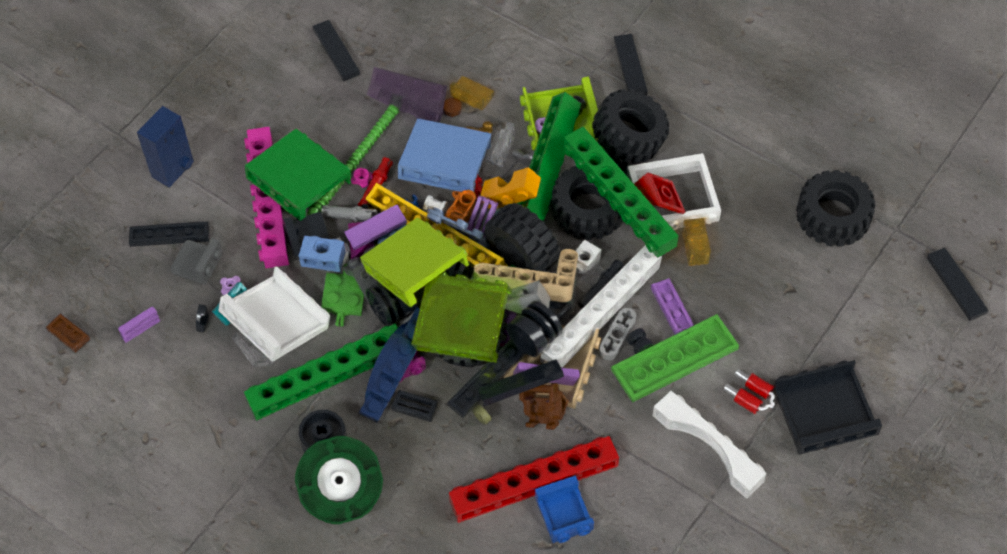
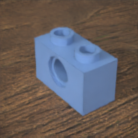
(330, 260)

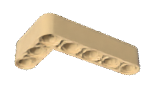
(558, 285)

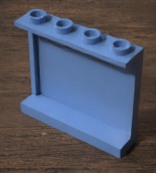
(443, 155)

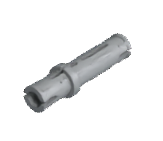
(356, 214)

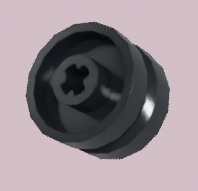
(320, 426)

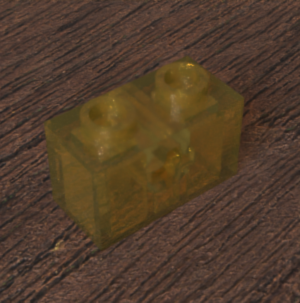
(696, 241)

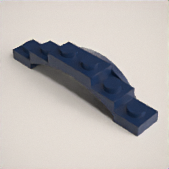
(389, 369)

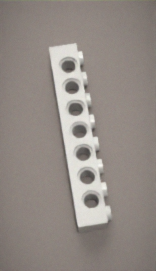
(602, 307)

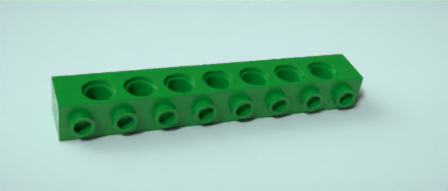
(641, 208)
(318, 380)

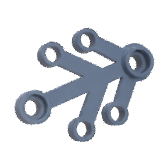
(436, 216)

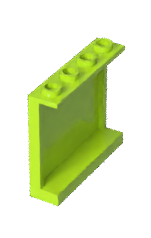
(538, 103)
(412, 259)

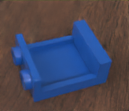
(563, 510)

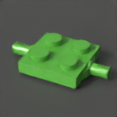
(342, 296)

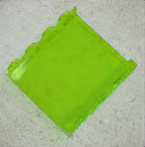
(461, 317)

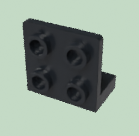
(310, 226)

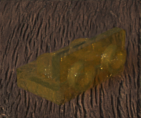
(471, 93)

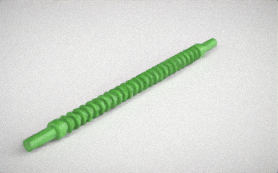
(359, 153)

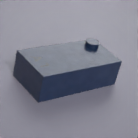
(165, 146)

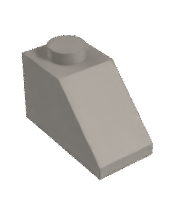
(525, 294)

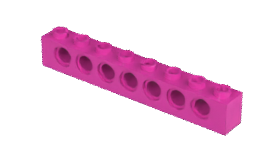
(271, 255)

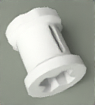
(430, 203)

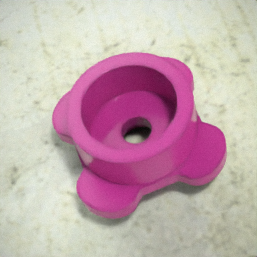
(361, 173)

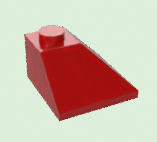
(660, 193)

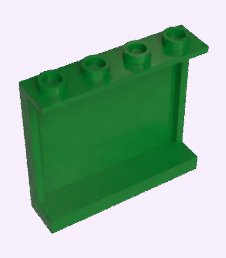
(296, 172)

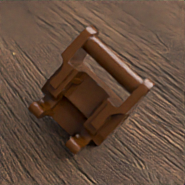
(544, 408)

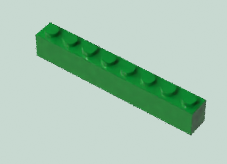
(549, 150)

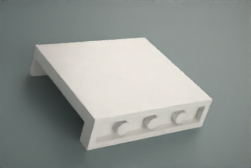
(275, 315)

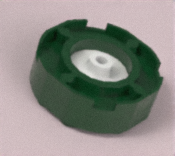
(345, 500)

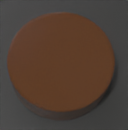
(452, 107)

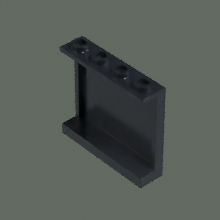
(825, 407)

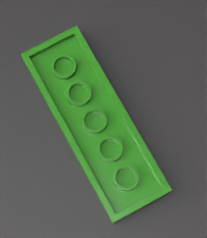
(674, 358)

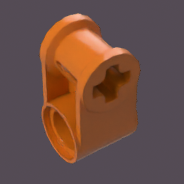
(460, 209)

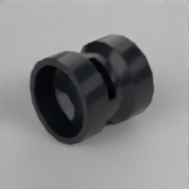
(638, 340)

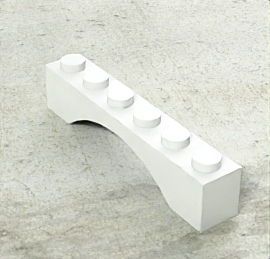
(742, 471)

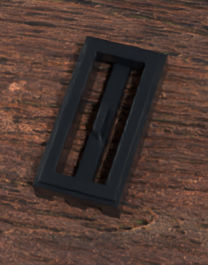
(411, 412)

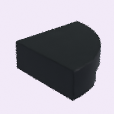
(202, 318)

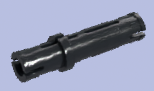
(602, 281)

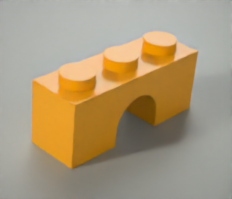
(522, 187)

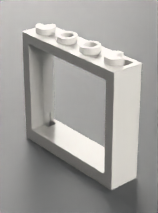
(676, 167)

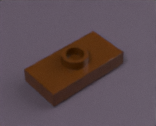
(67, 333)

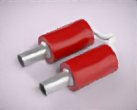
(748, 400)

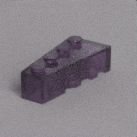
(408, 93)

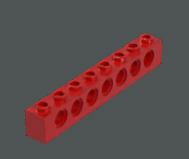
(507, 495)

